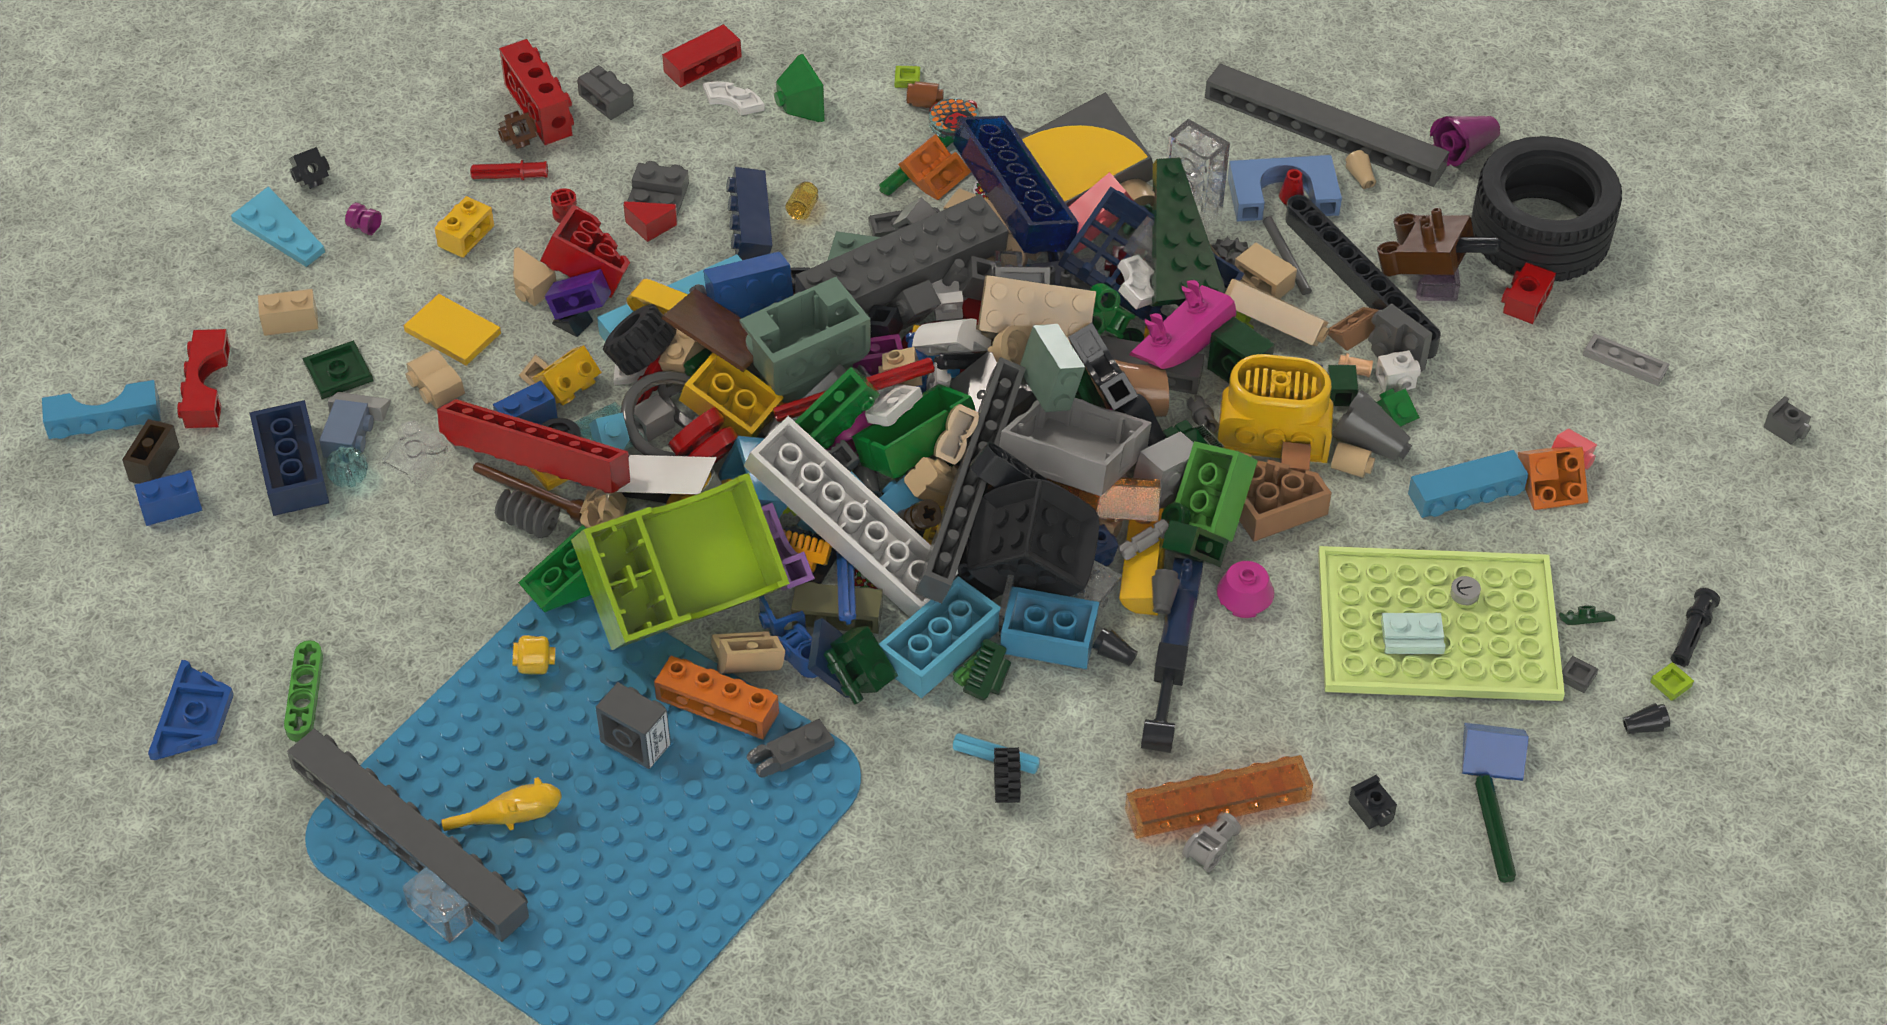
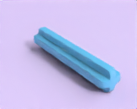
(985, 750)

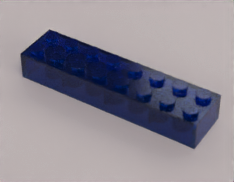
(1015, 184)

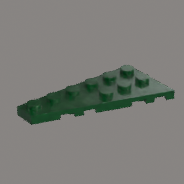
(1178, 237)

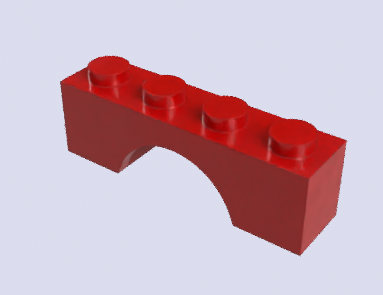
(206, 354)

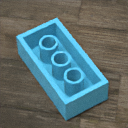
(941, 637)

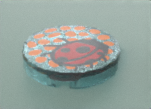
(945, 114)

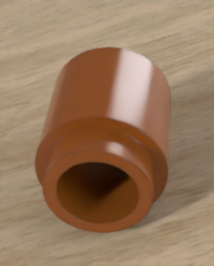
(924, 94)

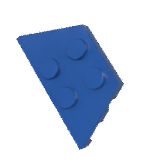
(191, 713)

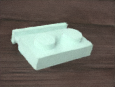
(1413, 633)

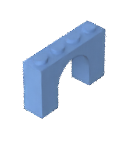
(1249, 177)

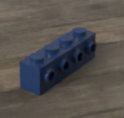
(749, 213)

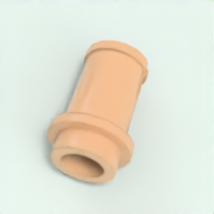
(1363, 367)

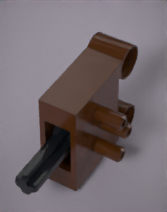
(1431, 244)

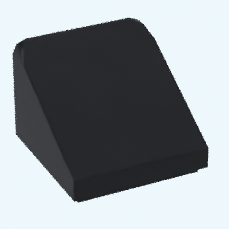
(575, 323)

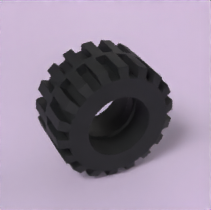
(639, 339)

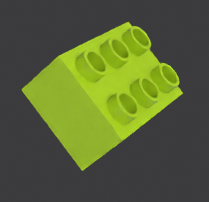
(679, 561)

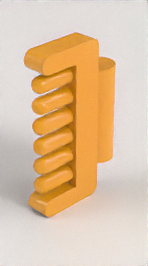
(822, 552)

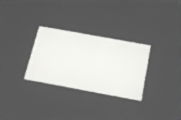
(668, 474)

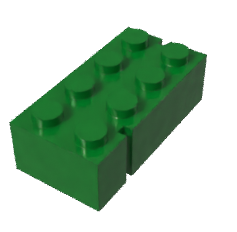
(913, 436)

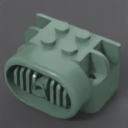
(807, 338)

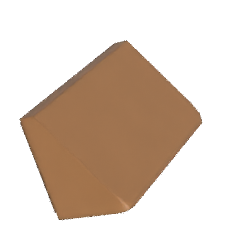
(1353, 328)

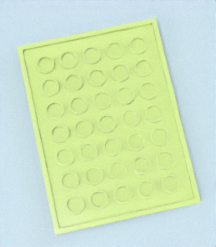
(1492, 648)

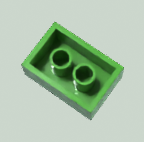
(1216, 488)

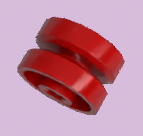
(702, 438)

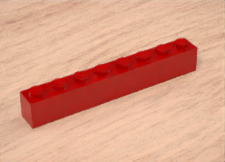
(534, 446)

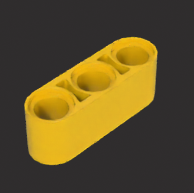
(654, 293)

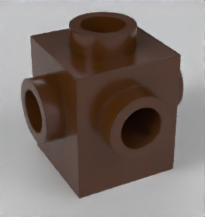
(525, 125)

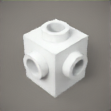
(1397, 371)

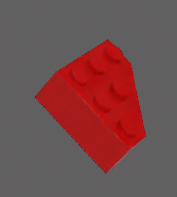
(582, 247)

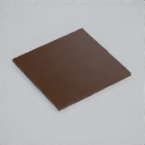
(711, 327)

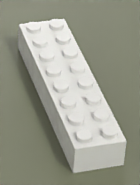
(842, 512)

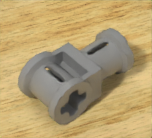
(1211, 843)

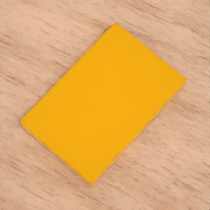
(452, 329)

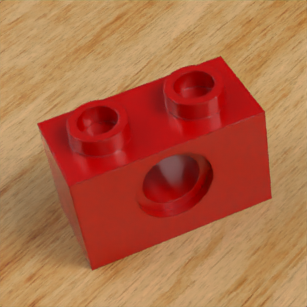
(1528, 292)

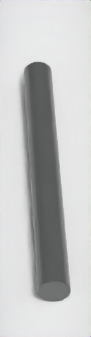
(1286, 254)

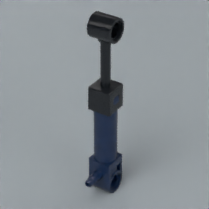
(1173, 653)

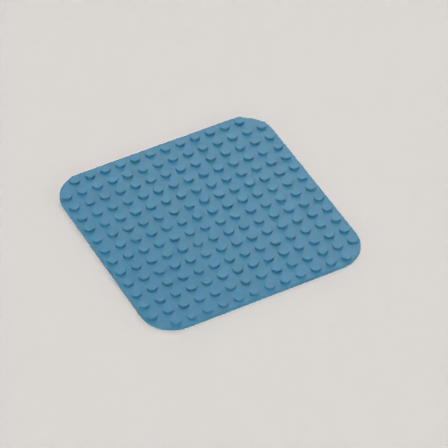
(634, 866)

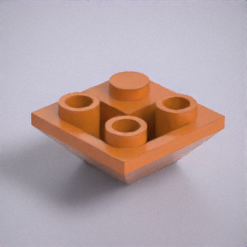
(1555, 477)

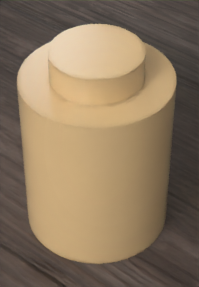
(1352, 460)

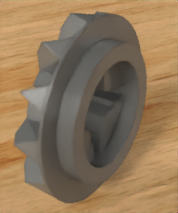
(1225, 246)

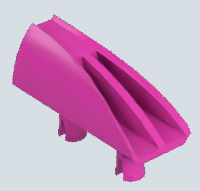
(1187, 328)

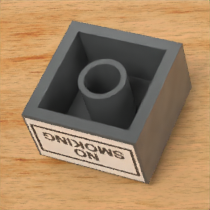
(633, 725)

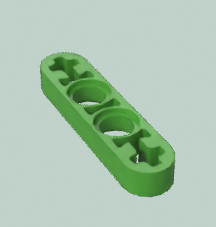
(303, 691)

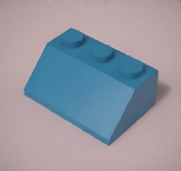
(1049, 627)

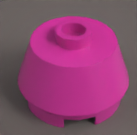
(1245, 589)

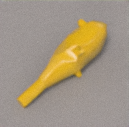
(511, 807)

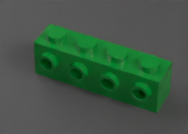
(838, 407)

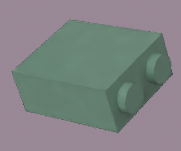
(1052, 367)

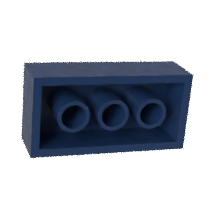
(289, 458)

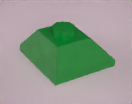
(801, 91)

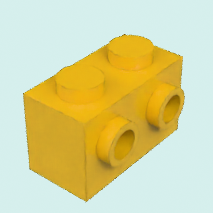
(464, 226)
(569, 374)

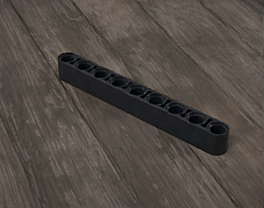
(1351, 263)

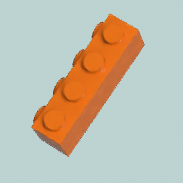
(717, 697)

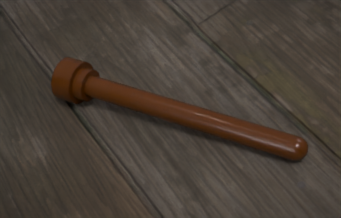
(572, 506)

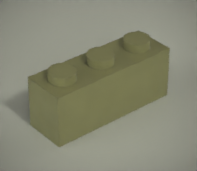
(821, 601)

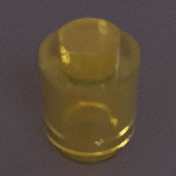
(802, 200)

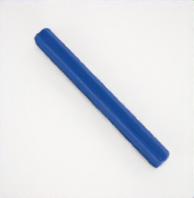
(846, 590)

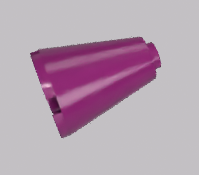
(1464, 136)

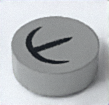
(1465, 590)

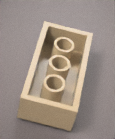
(1028, 303)

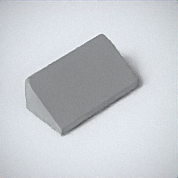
(377, 406)

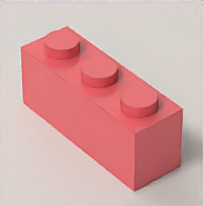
(1085, 205)

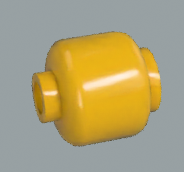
(533, 655)

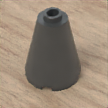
(1372, 429)

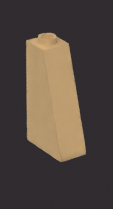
(1277, 313)

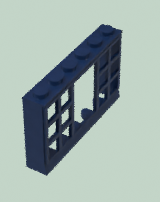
(1133, 215)

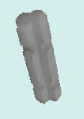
(1143, 540)

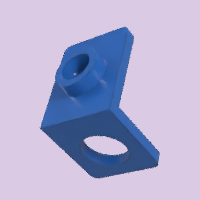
(776, 626)

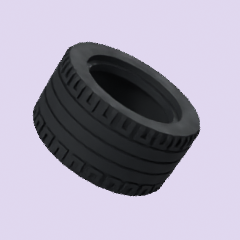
(1551, 171)

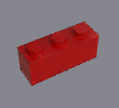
(702, 55)

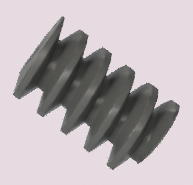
(527, 513)

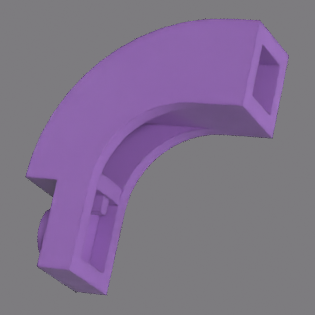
(794, 563)

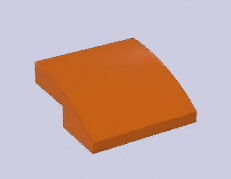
(934, 168)

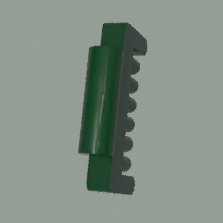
(995, 671)

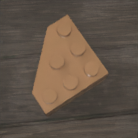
(1282, 499)

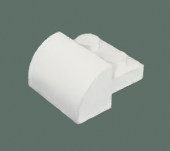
(950, 337)

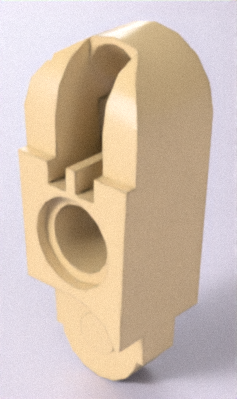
(601, 507)

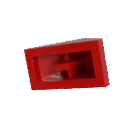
(650, 218)

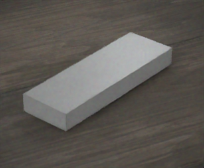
(1626, 359)

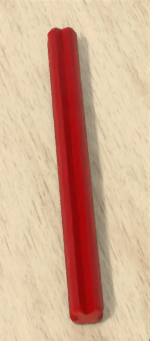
(878, 381)

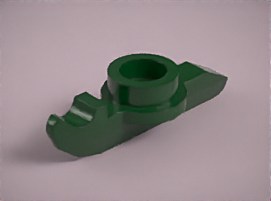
(1586, 615)

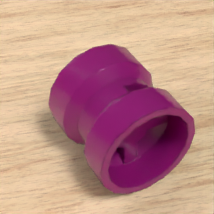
(365, 219)

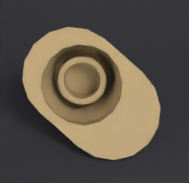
(1011, 343)

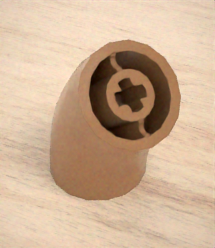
(1149, 382)

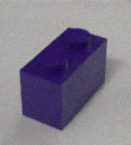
(578, 294)

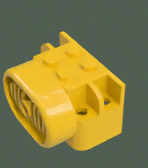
(1275, 403)

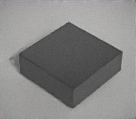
(1579, 674)

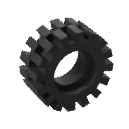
(1007, 775)

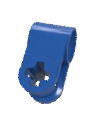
(797, 649)

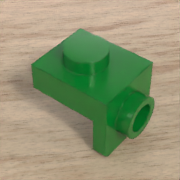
(1398, 406)

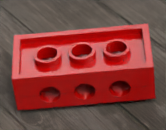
(536, 91)

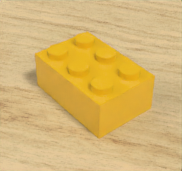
(737, 395)

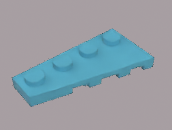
(278, 226)

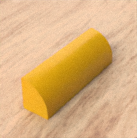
(1137, 572)

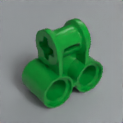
(1109, 314)

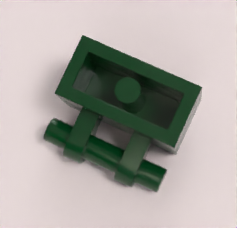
(859, 663)

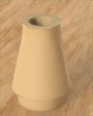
(1360, 167)

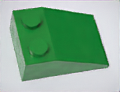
(557, 577)

